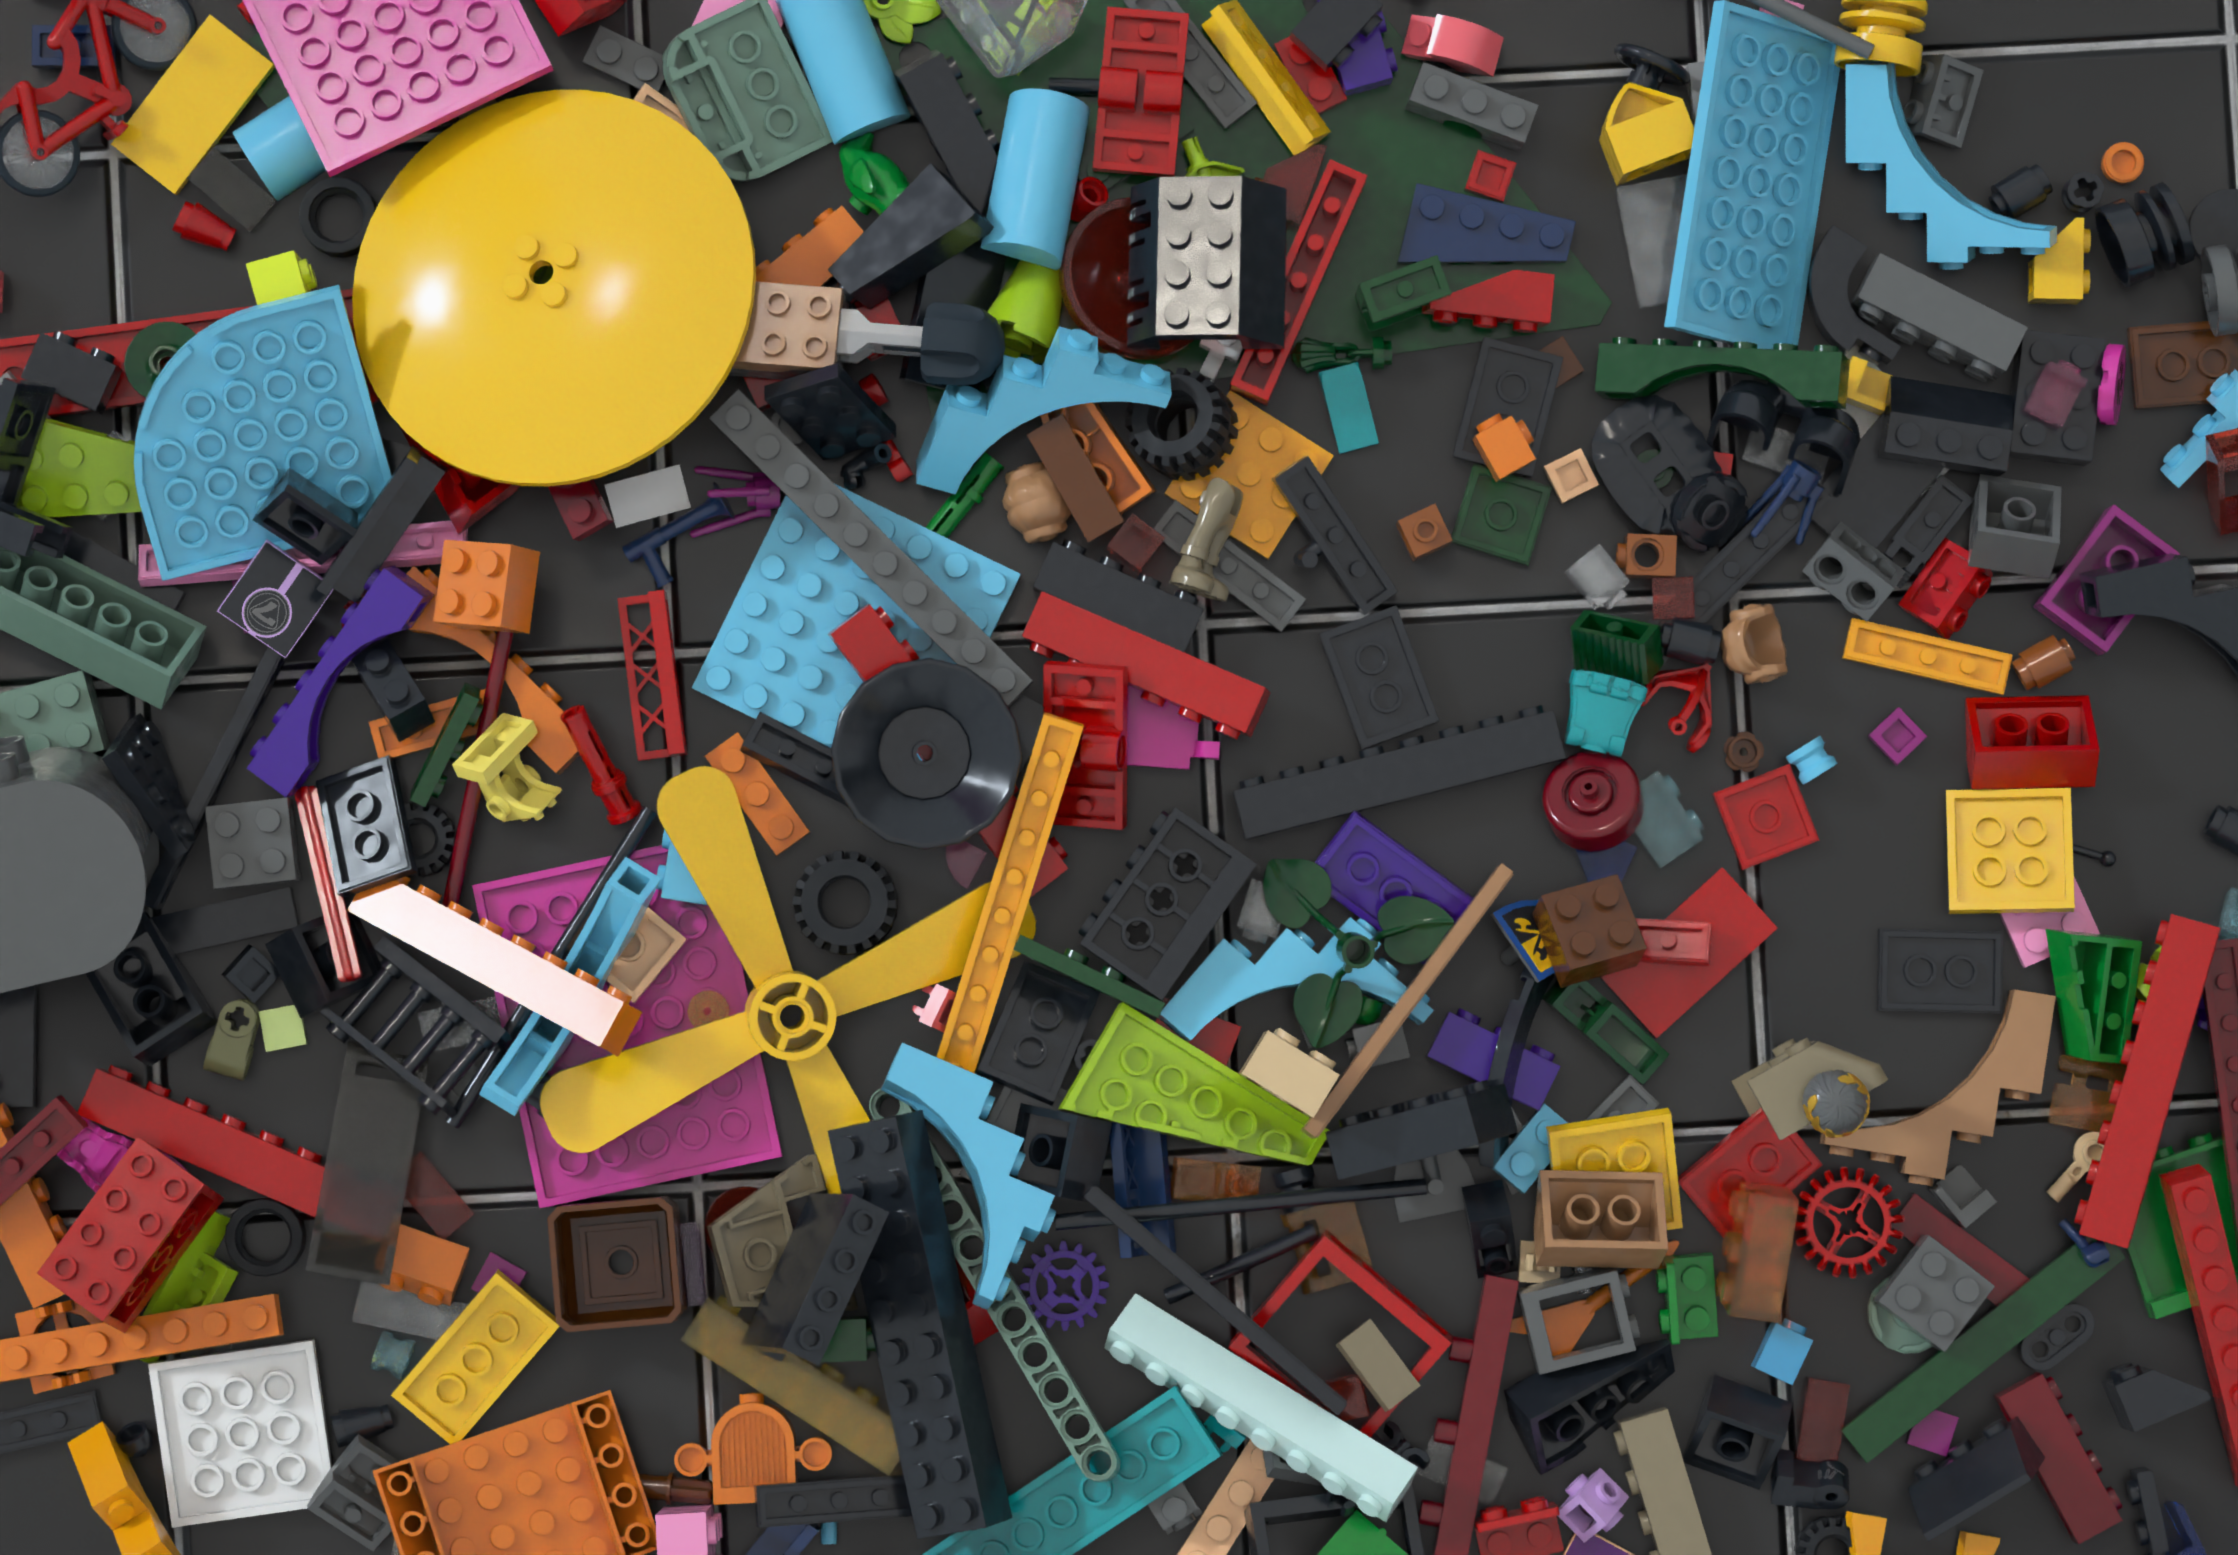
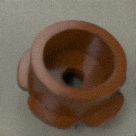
(1754, 751)

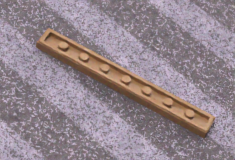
(1408, 1000)

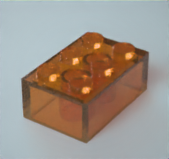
(1757, 1251)

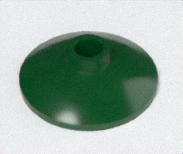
(151, 350)

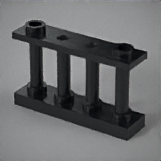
(424, 989)

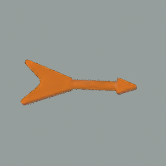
(1569, 1320)

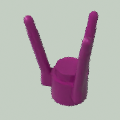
(759, 493)

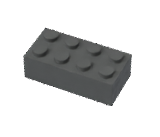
(1937, 318)

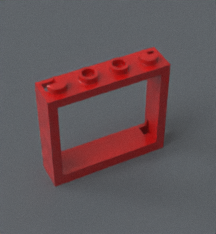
(1374, 1285)

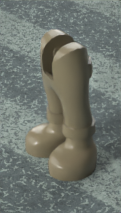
(1201, 552)

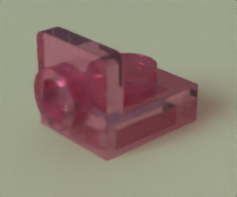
(2055, 392)

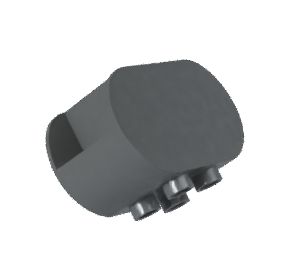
(68, 864)

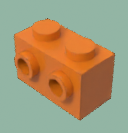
(1504, 445)
(427, 1266)

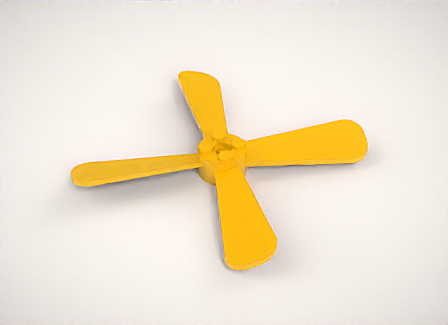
(707, 827)

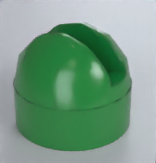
(1370, 1011)

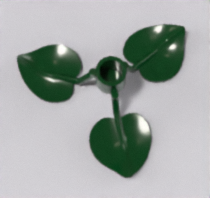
(1328, 1005)

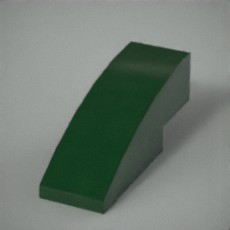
(1607, 1028)

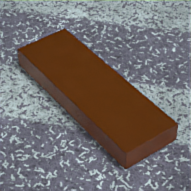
(1075, 478)

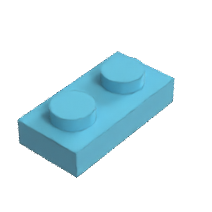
(1528, 1150)

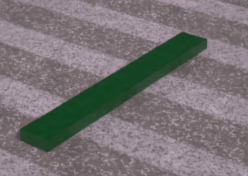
(1975, 1350)

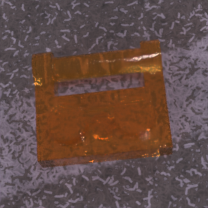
(1344, 1224)

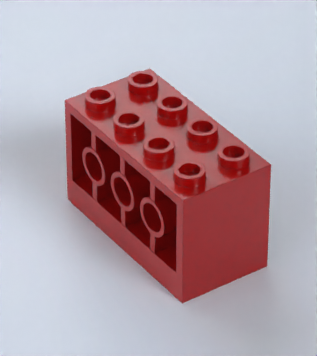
(130, 1235)

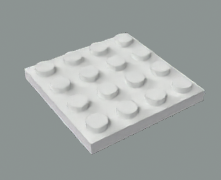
(241, 1431)

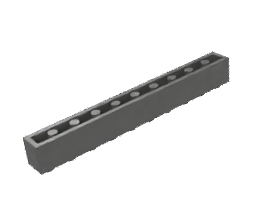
(868, 546)

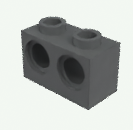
(1859, 564)

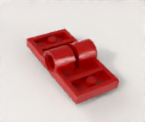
(1140, 92)
(1098, 775)

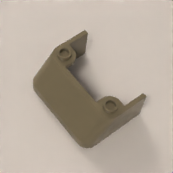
(1781, 1081)

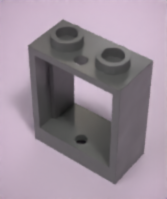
(1535, 1327)

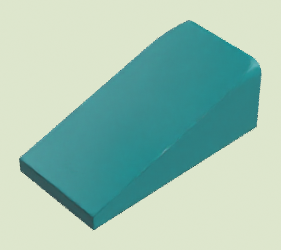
(1348, 407)

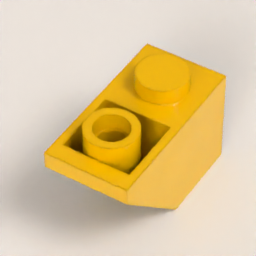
(2060, 272)

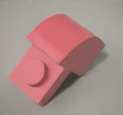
(1453, 42)

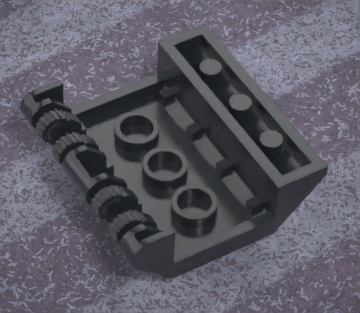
(1208, 261)

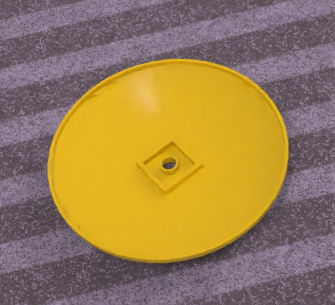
(605, 353)

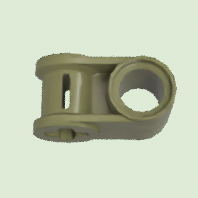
(230, 1047)

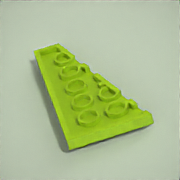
(80, 473)
(1168, 1086)

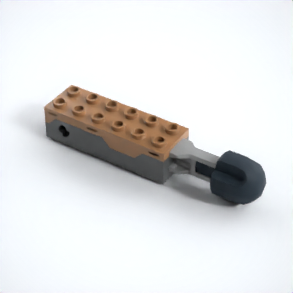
(812, 327)

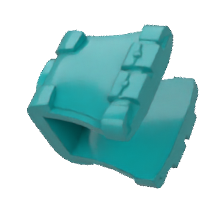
(1601, 710)

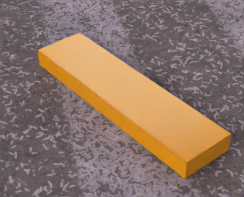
(1927, 656)

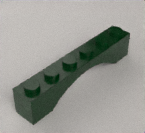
(1641, 370)

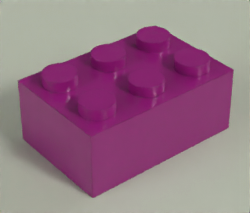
(2110, 542)

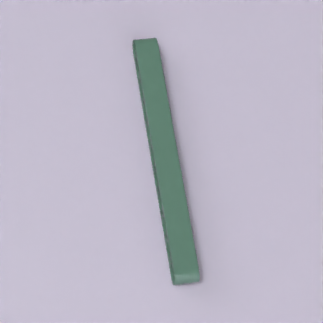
(1029, 1335)

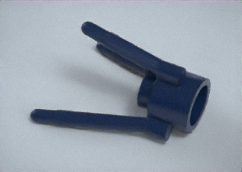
(1797, 482)

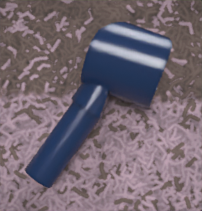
(2093, 1254)

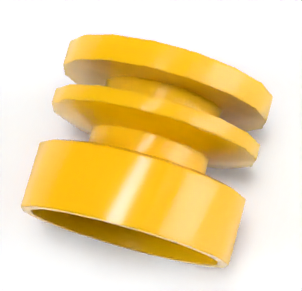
(1885, 26)

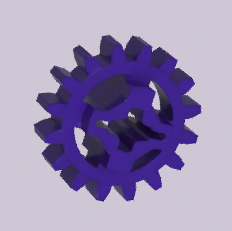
(1077, 1271)

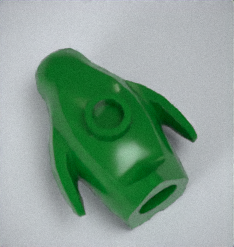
(870, 175)

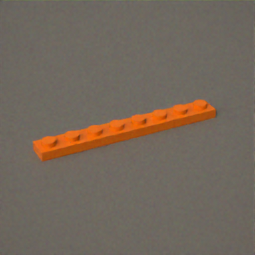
(146, 1338)

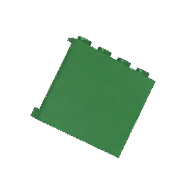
(2153, 1245)

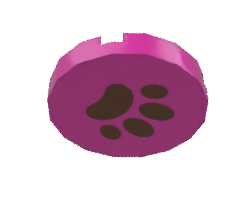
(2112, 384)

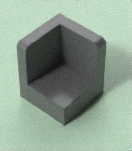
(1962, 1196)

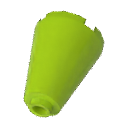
(1029, 310)

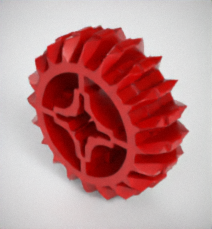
(1879, 1241)

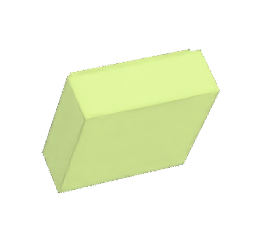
(282, 1028)

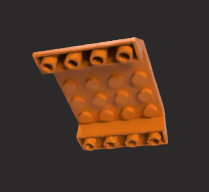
(524, 1489)

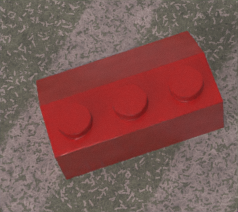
(2031, 742)

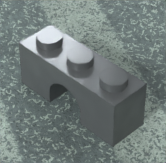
(1492, 112)

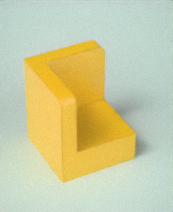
(1867, 386)

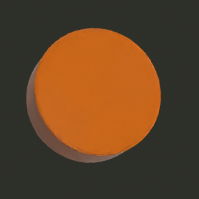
(2122, 163)

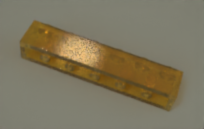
(797, 1386)

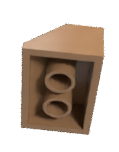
(1600, 1219)

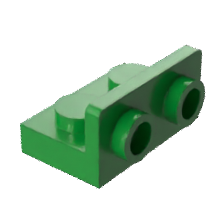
(1689, 1297)

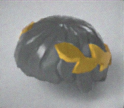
(1836, 1103)

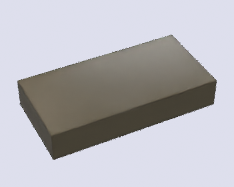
(1377, 1365)

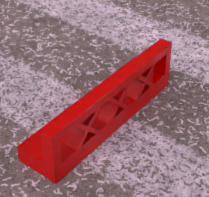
(667, 675)

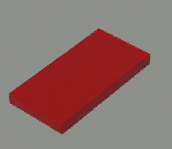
(1664, 991)

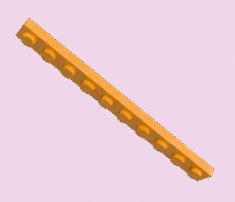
(1010, 891)

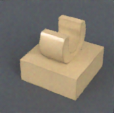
(1527, 1267)

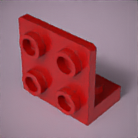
(1519, 1531)

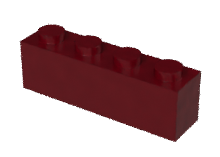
(2067, 1471)

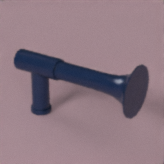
(648, 543)

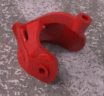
(1698, 683)

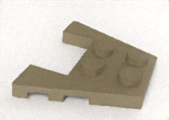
(756, 1231)

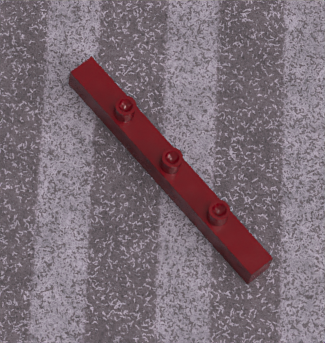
(1474, 1424)

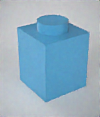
(1783, 1351)

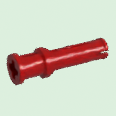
(607, 780)

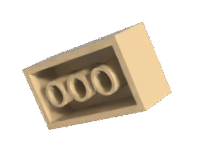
(1289, 1073)

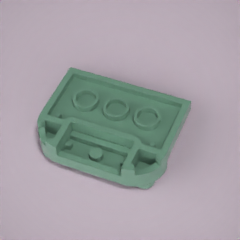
(744, 91)

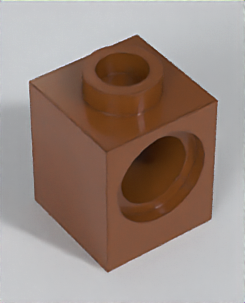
(1424, 532)
(1664, 547)

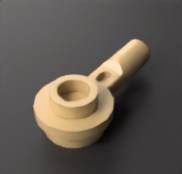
(2084, 1151)

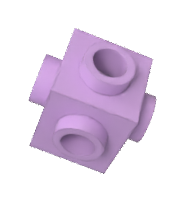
(1592, 1504)

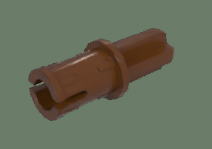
(677, 1488)

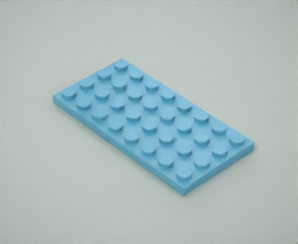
(1753, 180)

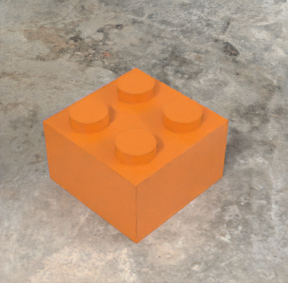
(486, 586)

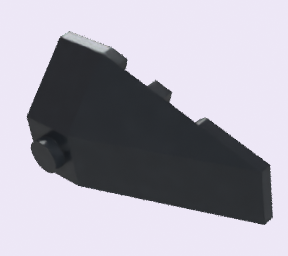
(1569, 1404)

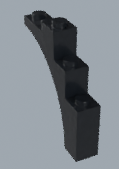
(2164, 589)

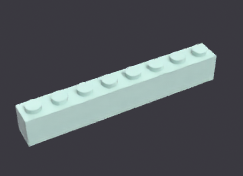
(1260, 1408)

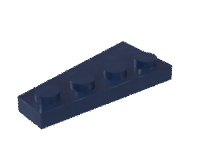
(1480, 231)

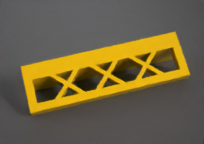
(1265, 77)

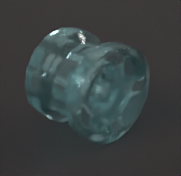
(392, 1354)

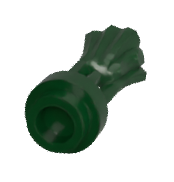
(1315, 354)

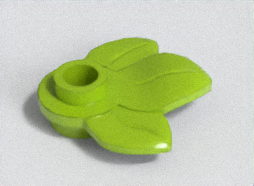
(899, 16)

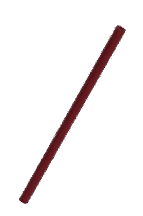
(473, 791)

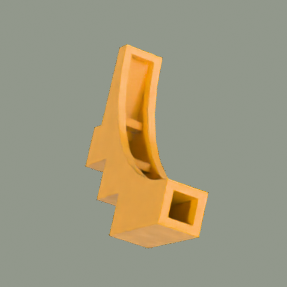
(118, 1494)

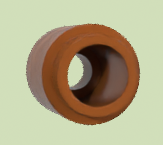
(2043, 662)

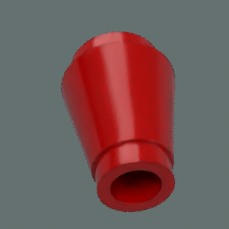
(203, 227)

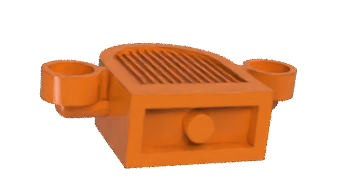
(751, 1448)

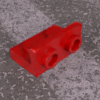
(1946, 589)

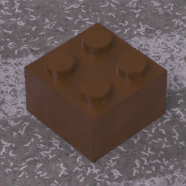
(1589, 930)

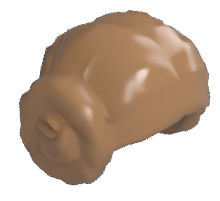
(1034, 503)
(1754, 644)

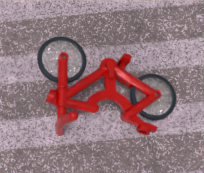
(40, 147)

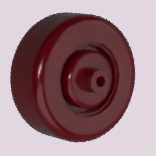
(1593, 801)

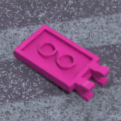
(1162, 737)

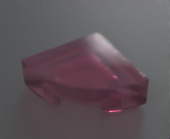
(964, 862)

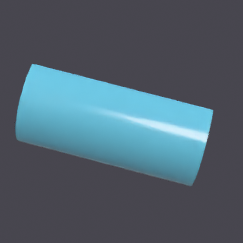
(844, 65)
(280, 149)
(1036, 176)

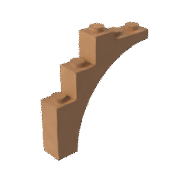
(2011, 1063)

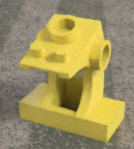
(519, 790)

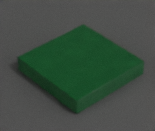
(1501, 515)

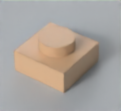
(1571, 476)

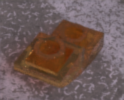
(1211, 1180)

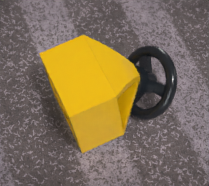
(1645, 126)

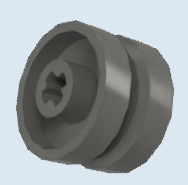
(2220, 288)

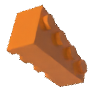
(1107, 453)

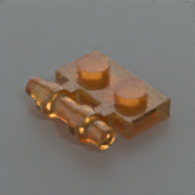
(2080, 1106)

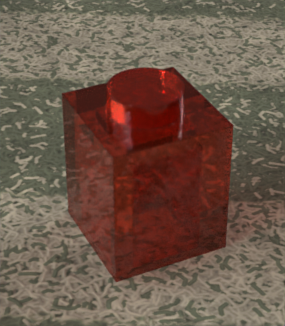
(1135, 543)

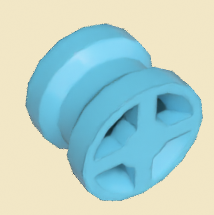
(1811, 760)

